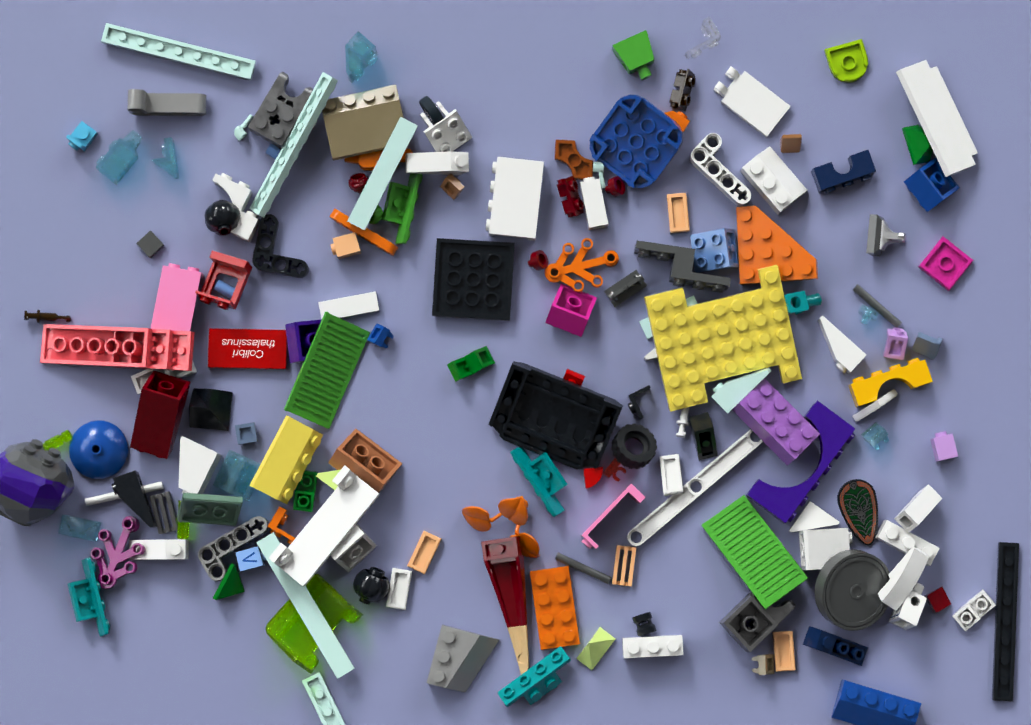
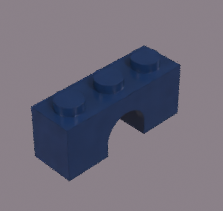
(828, 178)

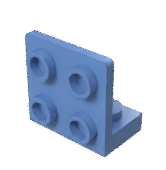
(715, 250)

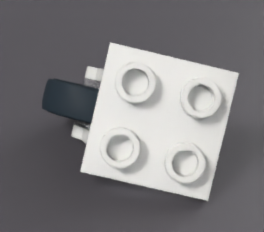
(443, 133)

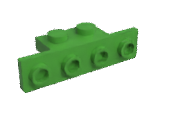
(400, 206)

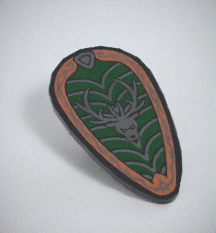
(859, 509)

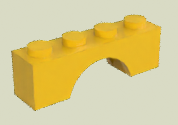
(913, 374)

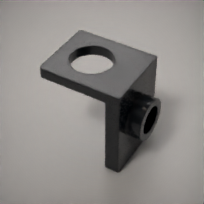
(633, 405)

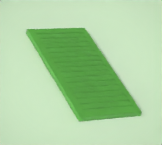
(326, 370)
(754, 552)

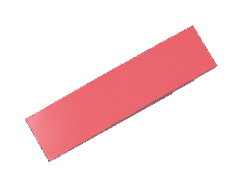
(117, 347)

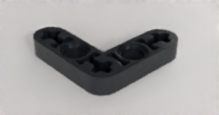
(268, 252)

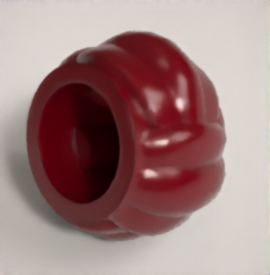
(357, 182)

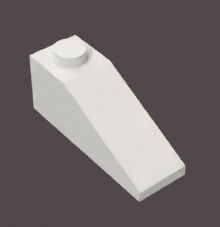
(437, 163)
(842, 349)
(162, 549)

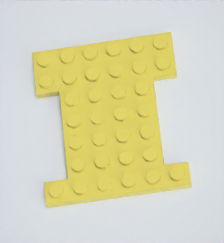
(721, 338)

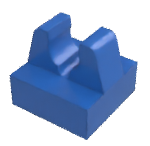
(378, 336)

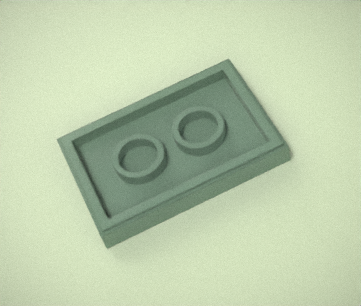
(209, 509)

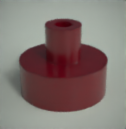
(615, 186)
(538, 260)

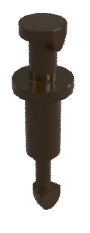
(45, 316)

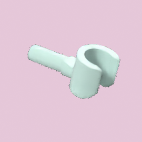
(239, 131)
(599, 167)

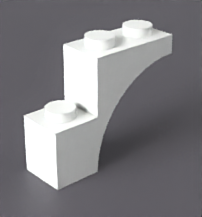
(240, 196)

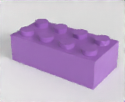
(776, 422)

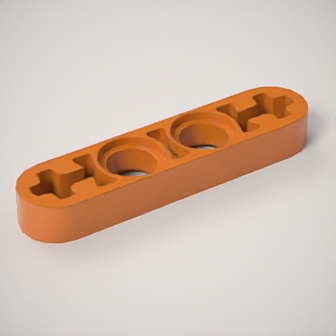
(366, 234)

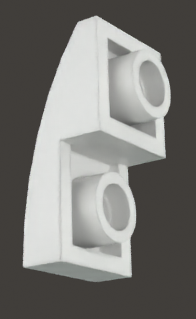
(974, 610)

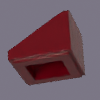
(937, 600)

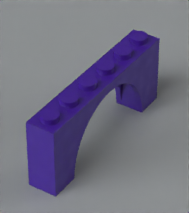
(783, 501)

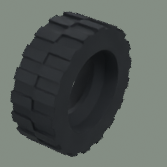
(628, 459)

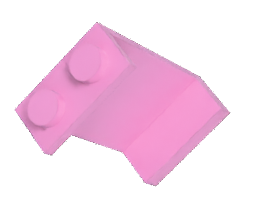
(176, 298)
(633, 492)

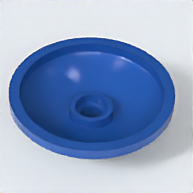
(112, 450)

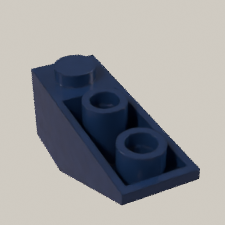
(835, 645)

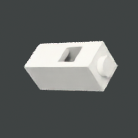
(593, 203)
(918, 508)

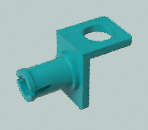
(801, 302)

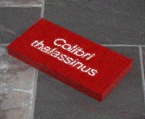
(247, 348)

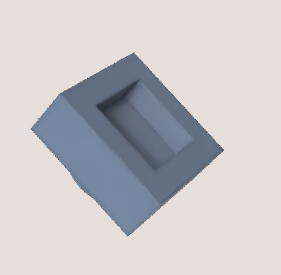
(246, 433)

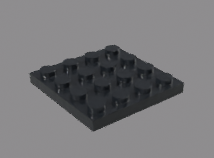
(473, 279)

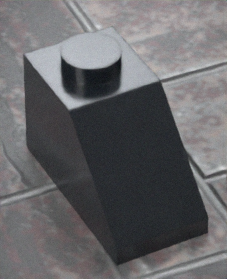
(703, 436)

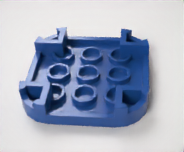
(636, 141)

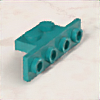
(543, 477)
(87, 600)
(536, 680)

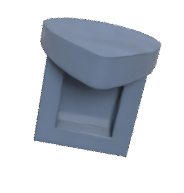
(927, 345)

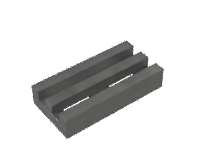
(156, 514)

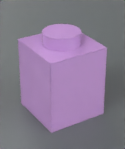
(943, 446)

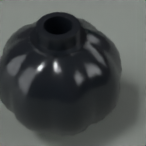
(222, 217)
(371, 585)

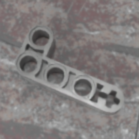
(166, 103)
(235, 543)

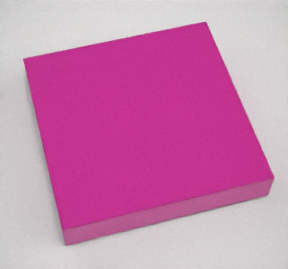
(945, 263)

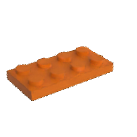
(554, 607)

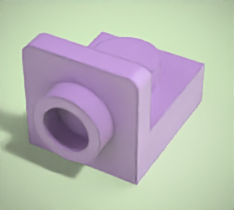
(895, 343)

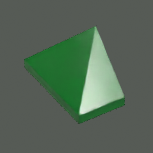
(918, 144)
(230, 584)

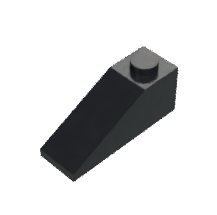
(131, 491)

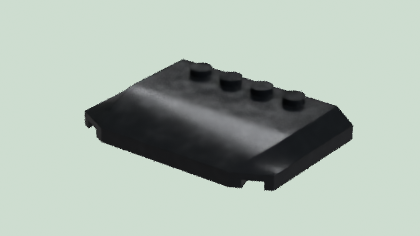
(554, 416)

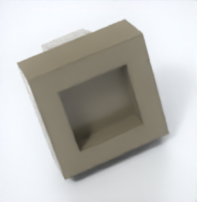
(765, 664)

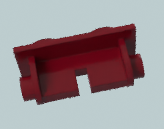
(573, 205)

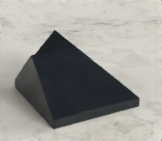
(210, 409)

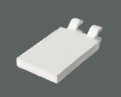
(752, 101)

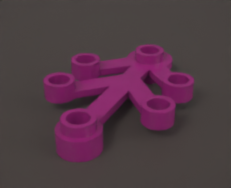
(116, 554)

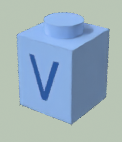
(250, 558)

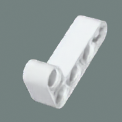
(723, 172)

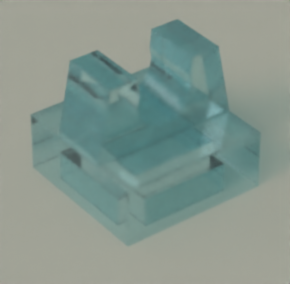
(874, 435)

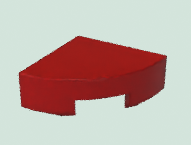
(592, 476)

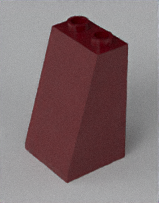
(159, 414)

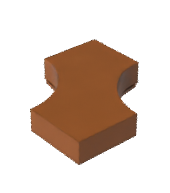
(567, 153)

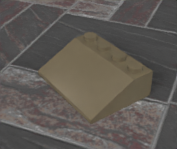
(361, 121)

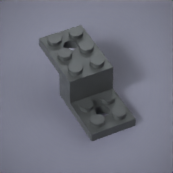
(681, 266)

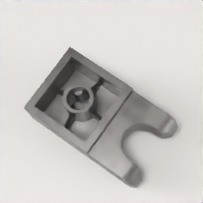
(281, 107)
(761, 623)

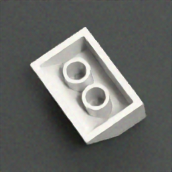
(773, 180)

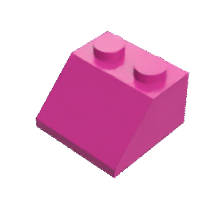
(571, 310)

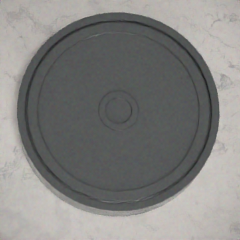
(849, 589)

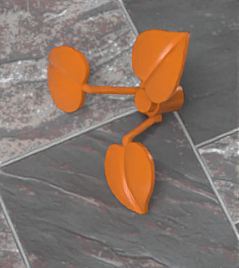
(516, 511)

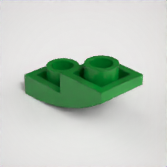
(305, 492)

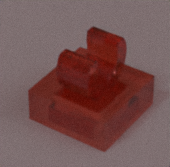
(612, 469)

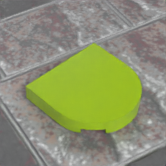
(847, 61)

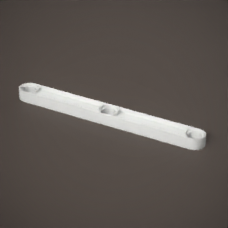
(705, 477)

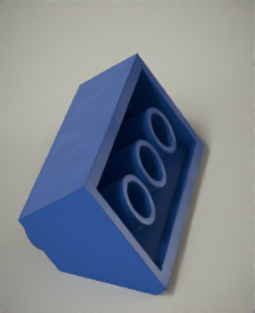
(873, 707)

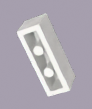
(902, 541)
(652, 646)

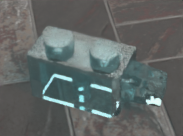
(120, 157)

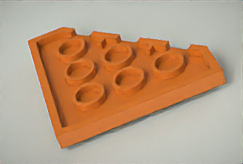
(767, 244)

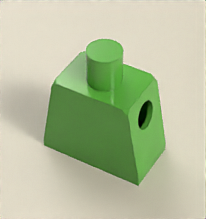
(635, 54)

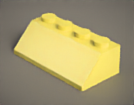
(286, 460)

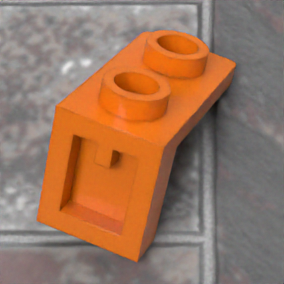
(279, 519)

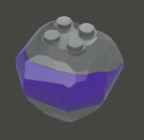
(32, 482)

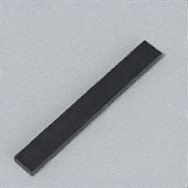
(1005, 621)

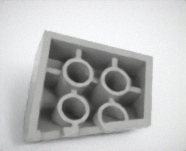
(459, 658)

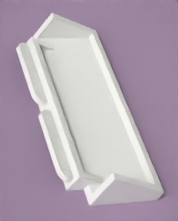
(938, 117)

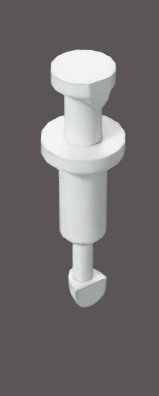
(683, 422)

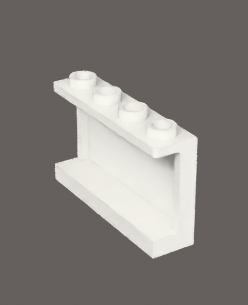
(515, 198)

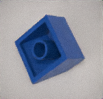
(931, 185)

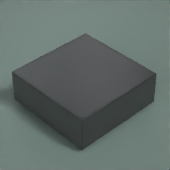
(150, 244)

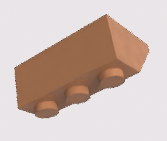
(365, 460)

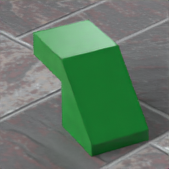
(470, 364)

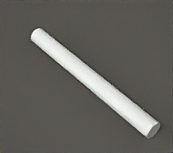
(111, 496)

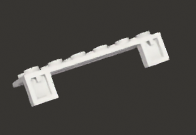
(326, 528)

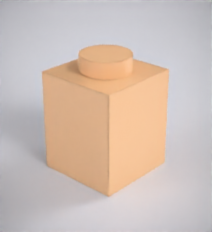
(345, 246)

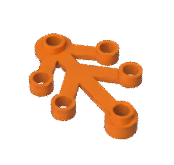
(577, 266)

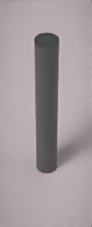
(877, 306)
(583, 568)

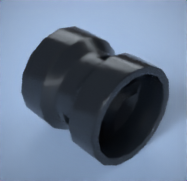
(644, 628)

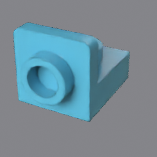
(81, 137)

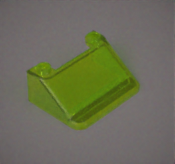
(292, 634)

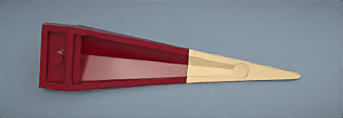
(507, 572)

